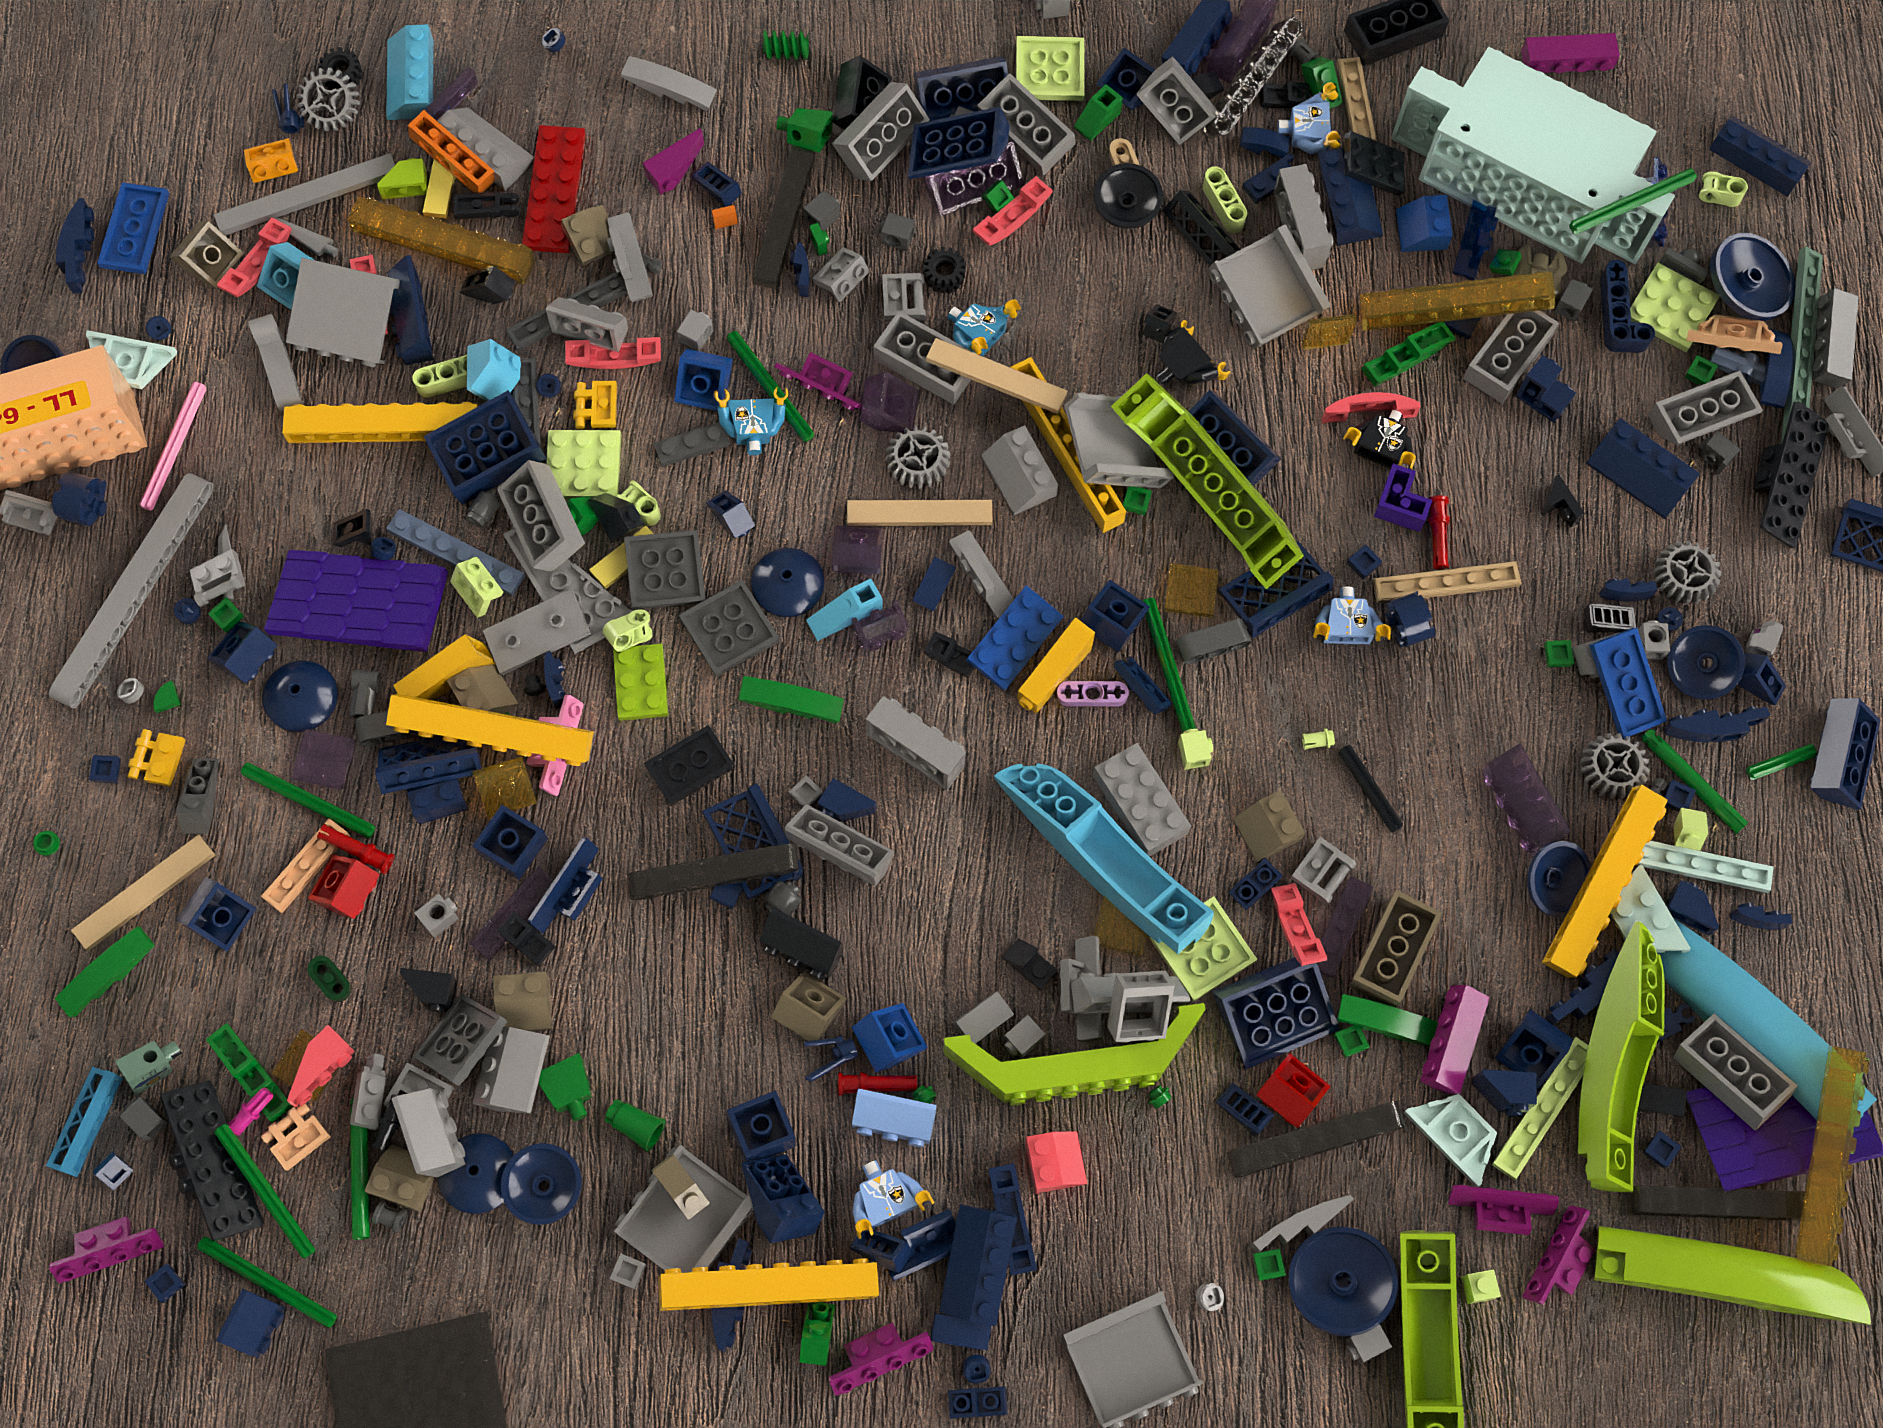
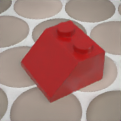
(344, 886)
(1293, 1090)

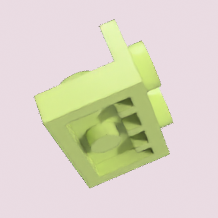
(475, 585)

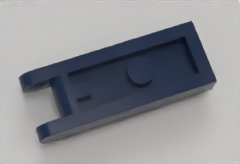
(1263, 183)
(1142, 685)

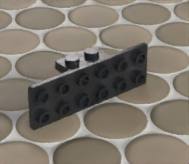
(1789, 474)
(204, 1164)

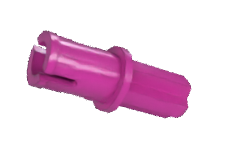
(250, 1111)

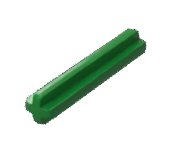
(1781, 761)

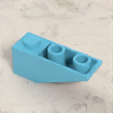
(839, 613)

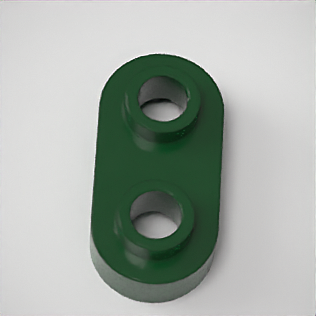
(330, 979)

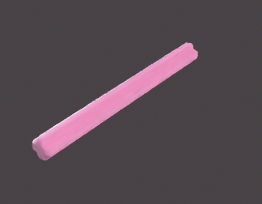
(172, 446)

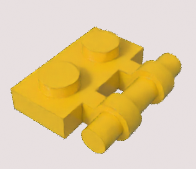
(603, 404)
(163, 760)

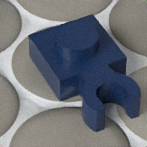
(1672, 1021)

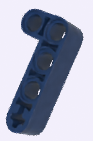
(1620, 306)

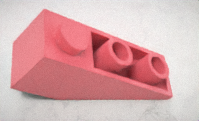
(320, 1060)

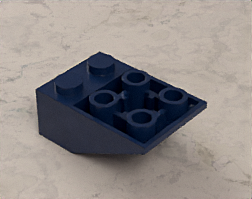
(781, 1199)

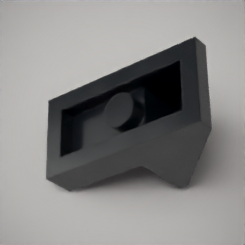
(1158, 322)
(1561, 498)
(353, 528)
(1029, 963)

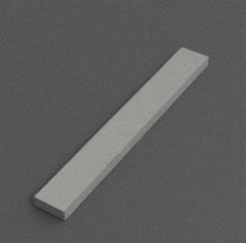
(304, 195)

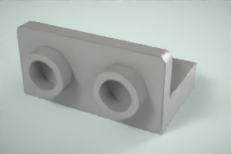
(842, 273)

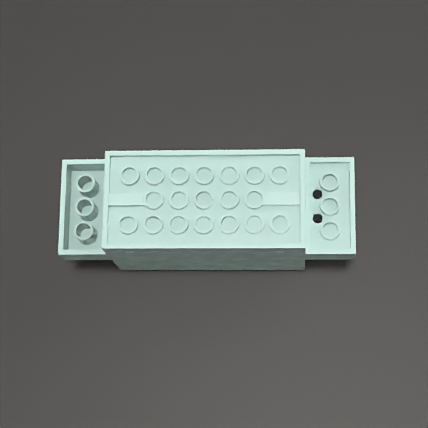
(1532, 154)

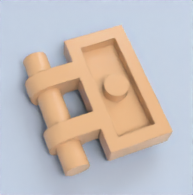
(299, 1142)

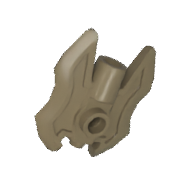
(1540, 264)

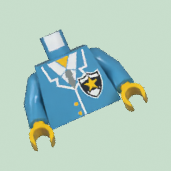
(981, 325)
(751, 420)

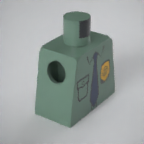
(147, 1065)

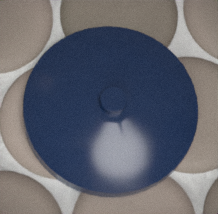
(1752, 276)
(1343, 1281)

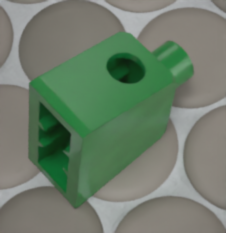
(807, 128)
(567, 1086)

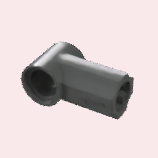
(364, 688)

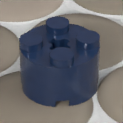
(79, 499)
(1410, 618)

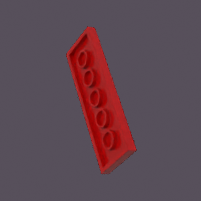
(553, 187)

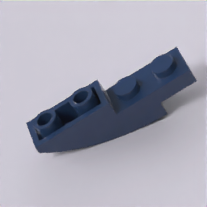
(72, 242)
(1711, 727)
(1588, 994)
(725, 1317)

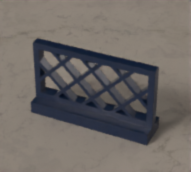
(1863, 514)
(1283, 607)
(424, 770)
(769, 827)

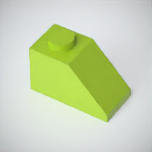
(404, 180)

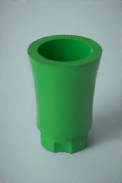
(635, 1124)

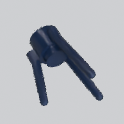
(288, 121)
(842, 1052)

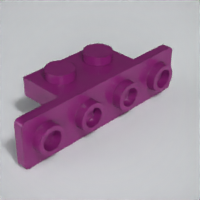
(824, 376)
(1503, 1209)
(105, 1247)
(1563, 1259)
(876, 1355)

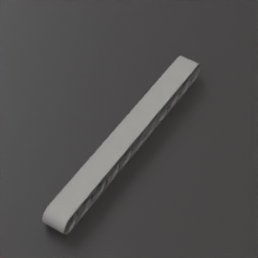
(130, 591)

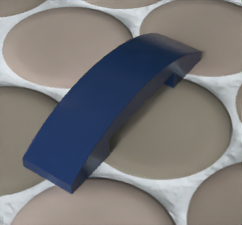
(1777, 373)
(1008, 1199)

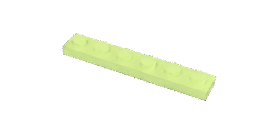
(1540, 1117)

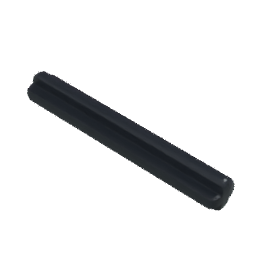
(1370, 788)

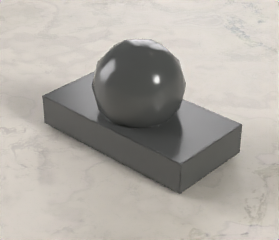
(1685, 263)

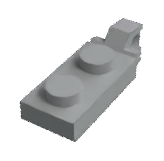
(369, 1093)

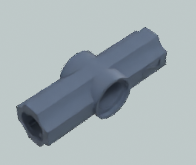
(1746, 362)

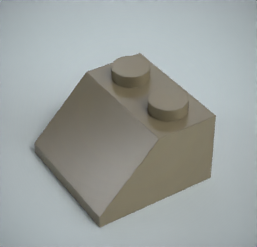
(588, 234)
(206, 253)
(482, 689)
(1269, 826)
(524, 1000)
(808, 1007)
(397, 1181)

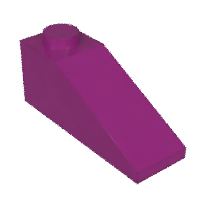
(671, 164)

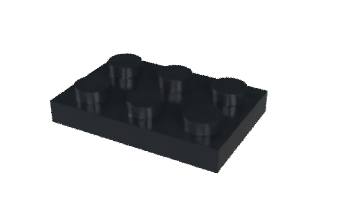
(1374, 163)
(689, 765)

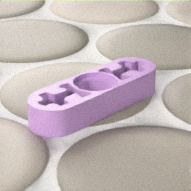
(1100, 686)

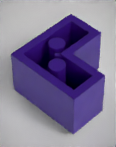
(1400, 505)

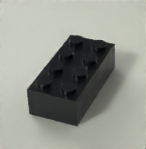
(1394, 27)

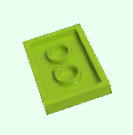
(640, 682)

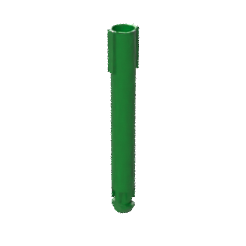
(1694, 781)
(359, 1181)

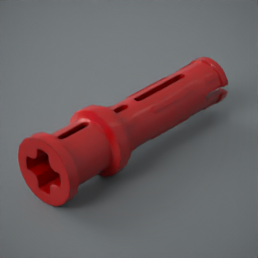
(1438, 521)
(367, 853)
(882, 1083)

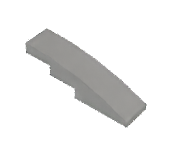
(669, 82)
(1310, 1220)

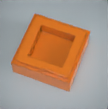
(724, 217)

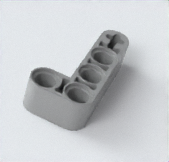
(276, 361)

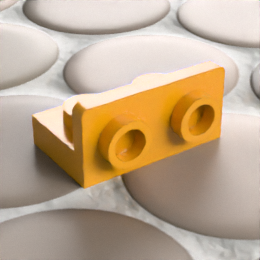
(270, 160)

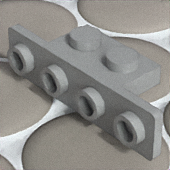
(629, 257)
(1854, 431)
(983, 575)
(1086, 962)

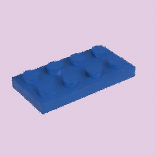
(133, 228)
(1014, 638)
(1628, 682)

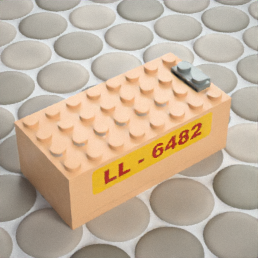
(65, 416)

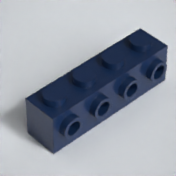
(1199, 34)

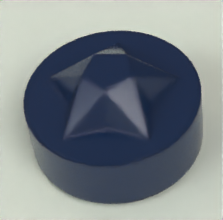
(553, 40)
(158, 327)
(548, 385)
(383, 548)
(187, 611)
(1671, 617)
(976, 1368)

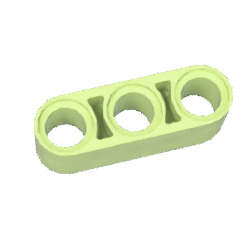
(1224, 190)
(436, 373)

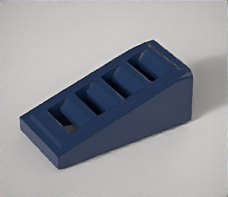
(726, 194)
(1238, 1116)
(894, 1259)

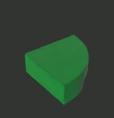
(166, 698)

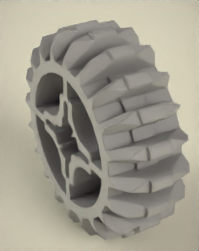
(318, 104)
(933, 448)
(1700, 571)
(1598, 750)

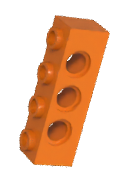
(450, 153)

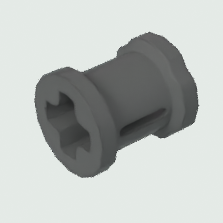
(1302, 51)
(389, 1216)

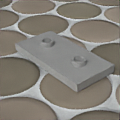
(536, 632)

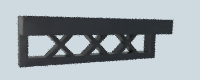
(1204, 222)

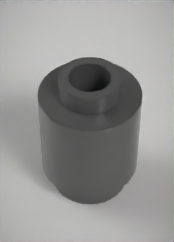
(483, 508)

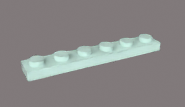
(1707, 866)

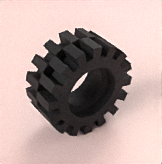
(339, 58)
(948, 258)

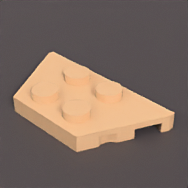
(1736, 333)

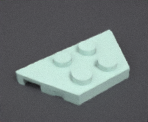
(136, 359)
(1644, 904)
(1457, 1133)

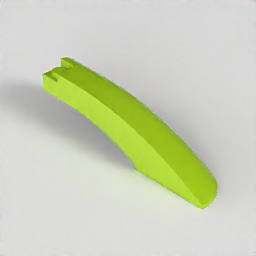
(1618, 1060)
(1728, 1274)
(1430, 1330)

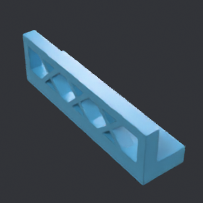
(89, 1123)

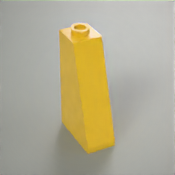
(1056, 666)
(430, 678)

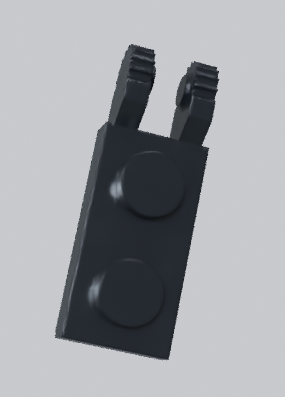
(485, 205)

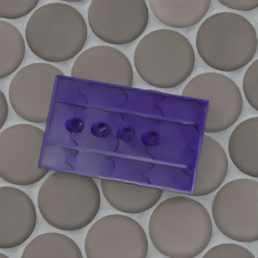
(357, 600)
(1775, 1149)

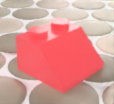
(1055, 1161)

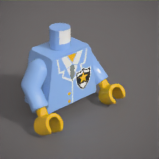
(1310, 123)
(1349, 621)
(885, 1197)

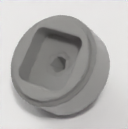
(130, 690)
(1209, 1297)

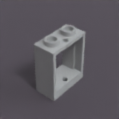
(1139, 985)

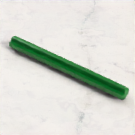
(1632, 201)
(769, 384)
(1168, 666)
(308, 800)
(264, 1191)
(267, 1282)

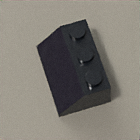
(857, 87)
(800, 945)

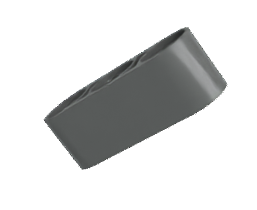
(1213, 641)
(374, 731)

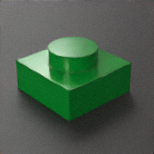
(998, 196)
(819, 239)
(1505, 262)
(1701, 370)
(1137, 500)
(226, 614)
(1559, 653)
(1351, 1041)
(1269, 1265)

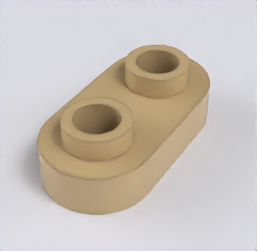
(1124, 146)

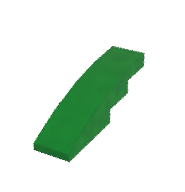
(1408, 354)
(791, 699)
(104, 971)
(1386, 1020)
(248, 1070)

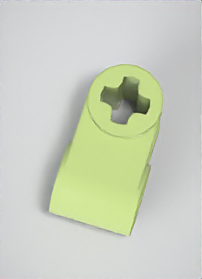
(1722, 189)
(642, 501)
(627, 631)

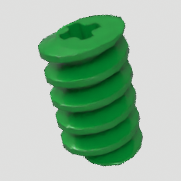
(785, 45)

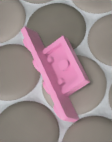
(554, 770)

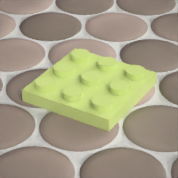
(1051, 67)
(1672, 305)
(585, 461)
(1212, 958)

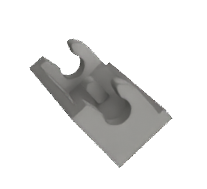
(27, 512)
(984, 1017)

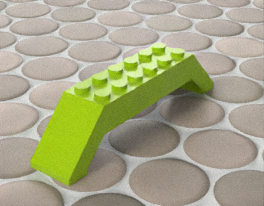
(1210, 478)
(1074, 1071)

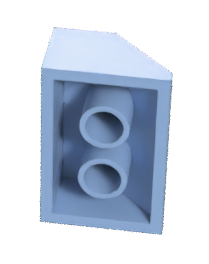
(893, 1118)

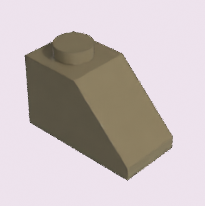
(680, 1186)

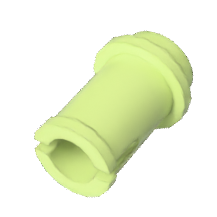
(1318, 739)

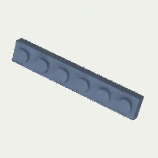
(451, 549)

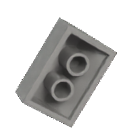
(1176, 101)
(586, 322)
(1020, 470)
(511, 1071)
(429, 1132)

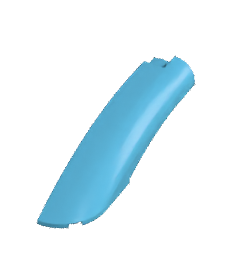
(1106, 855)
(1718, 985)

